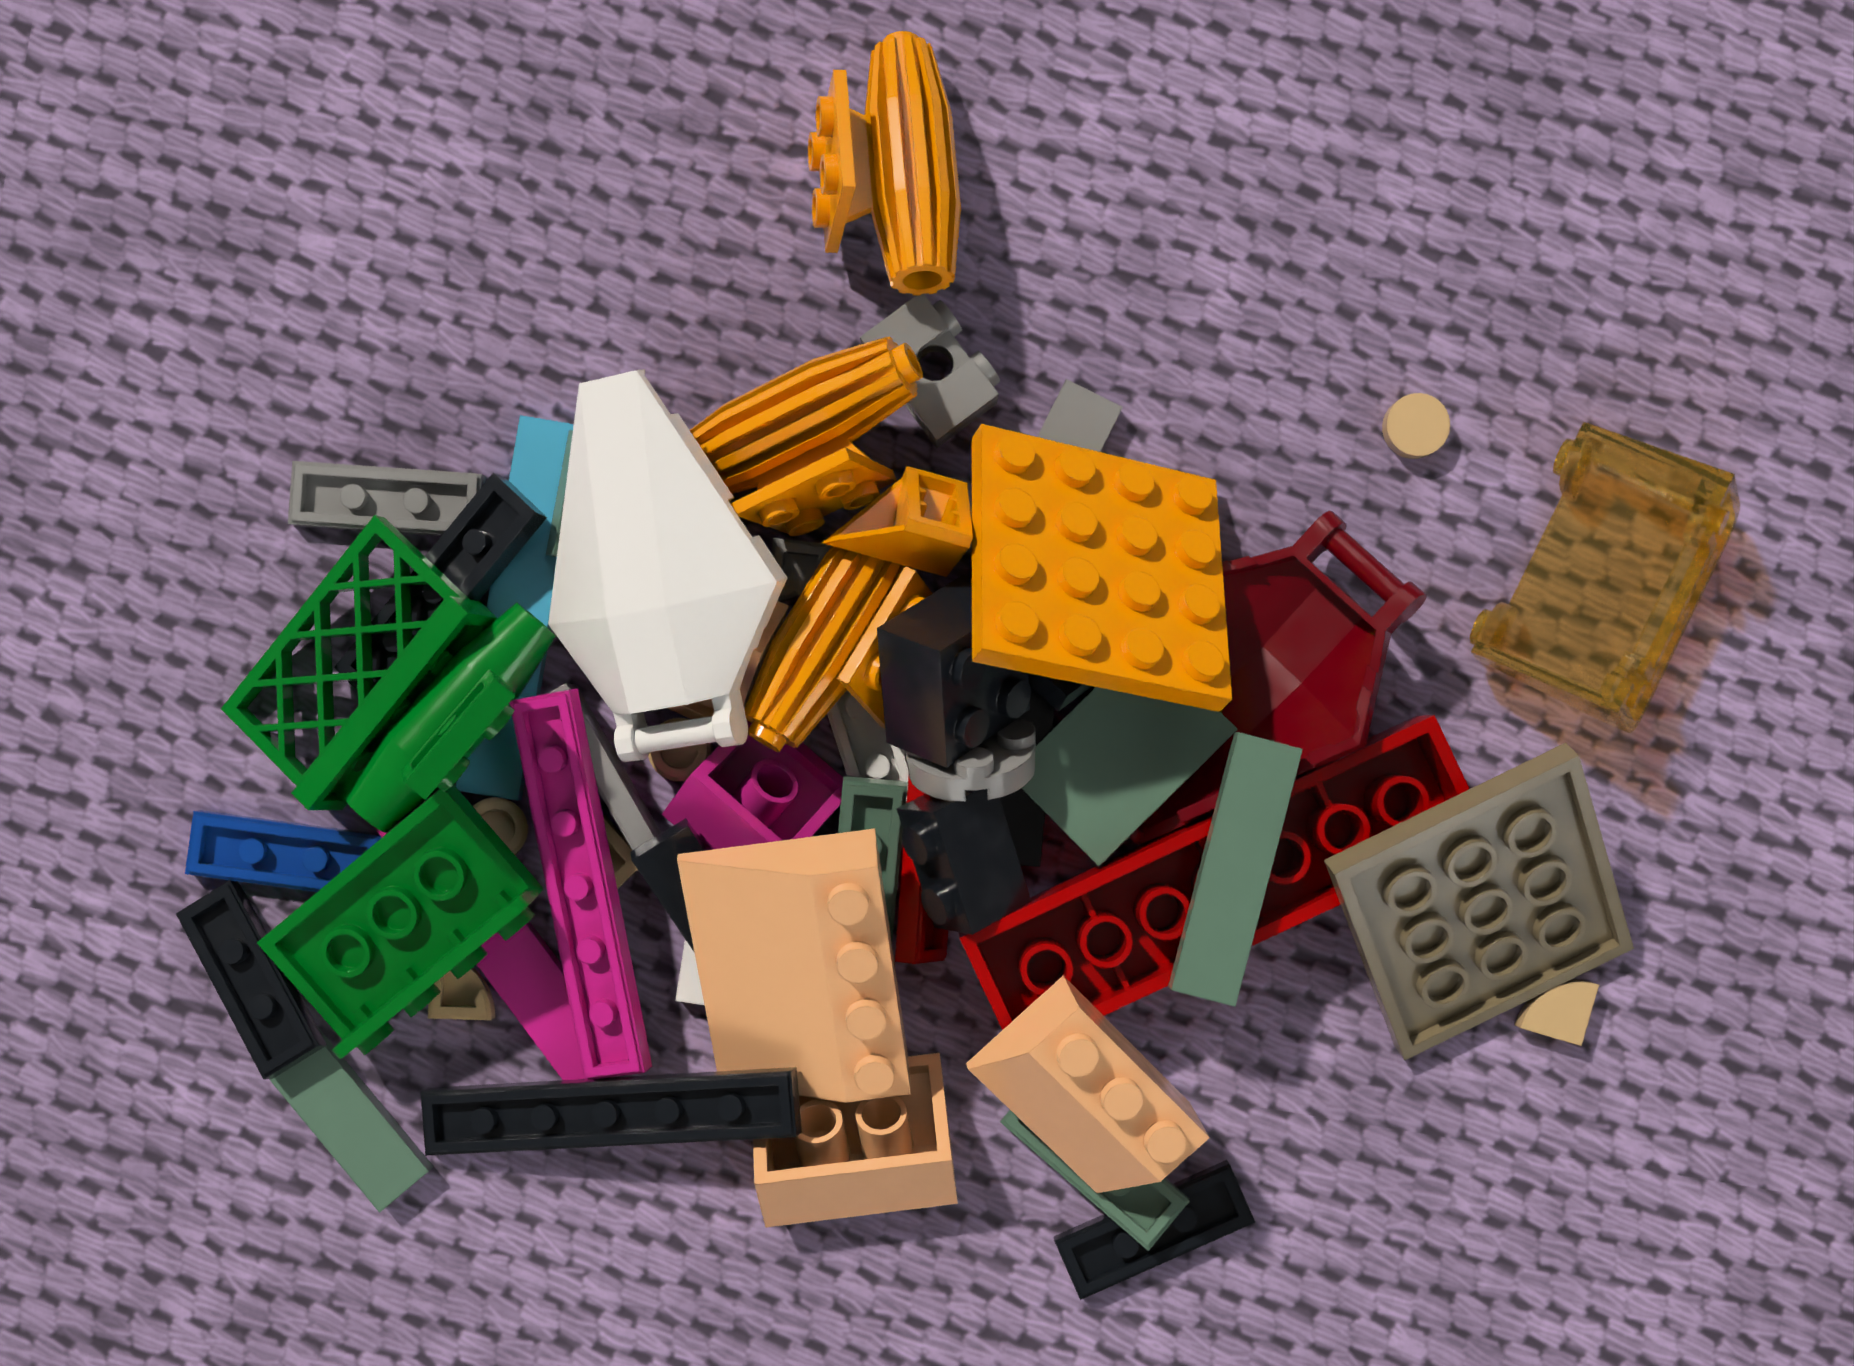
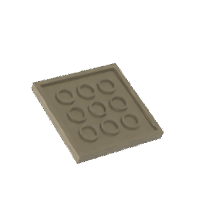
(1482, 901)

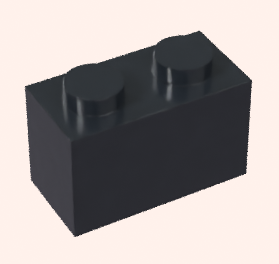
(963, 860)

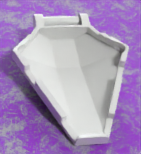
(656, 571)

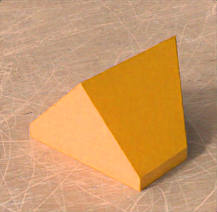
(913, 523)

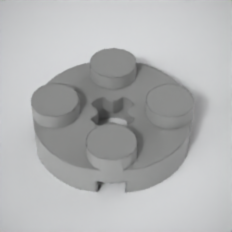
(998, 764)

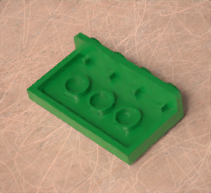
(403, 920)

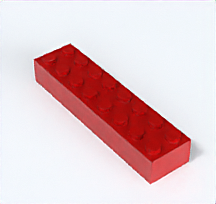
(1124, 920)

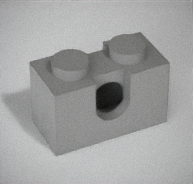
(960, 398)

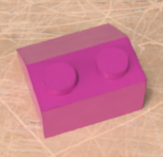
(757, 795)

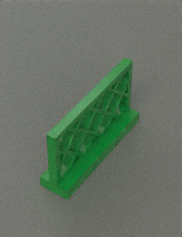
(418, 661)

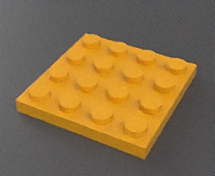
(1097, 570)

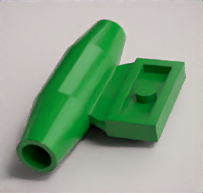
(451, 718)

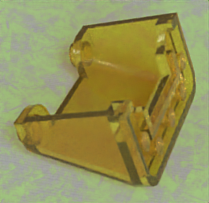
(1612, 575)

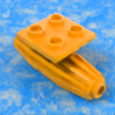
(892, 164)
(799, 433)
(829, 646)

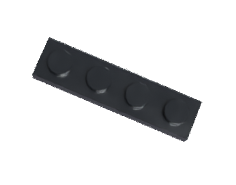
(468, 554)

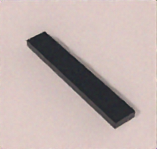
(612, 1111)

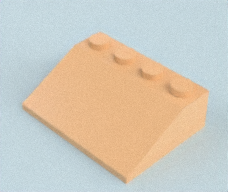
(799, 963)

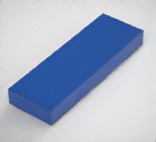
(271, 850)

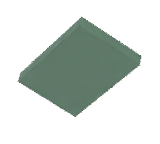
(1119, 764)

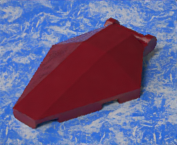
(1298, 659)

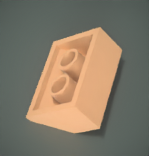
(1089, 1093)
(861, 1155)

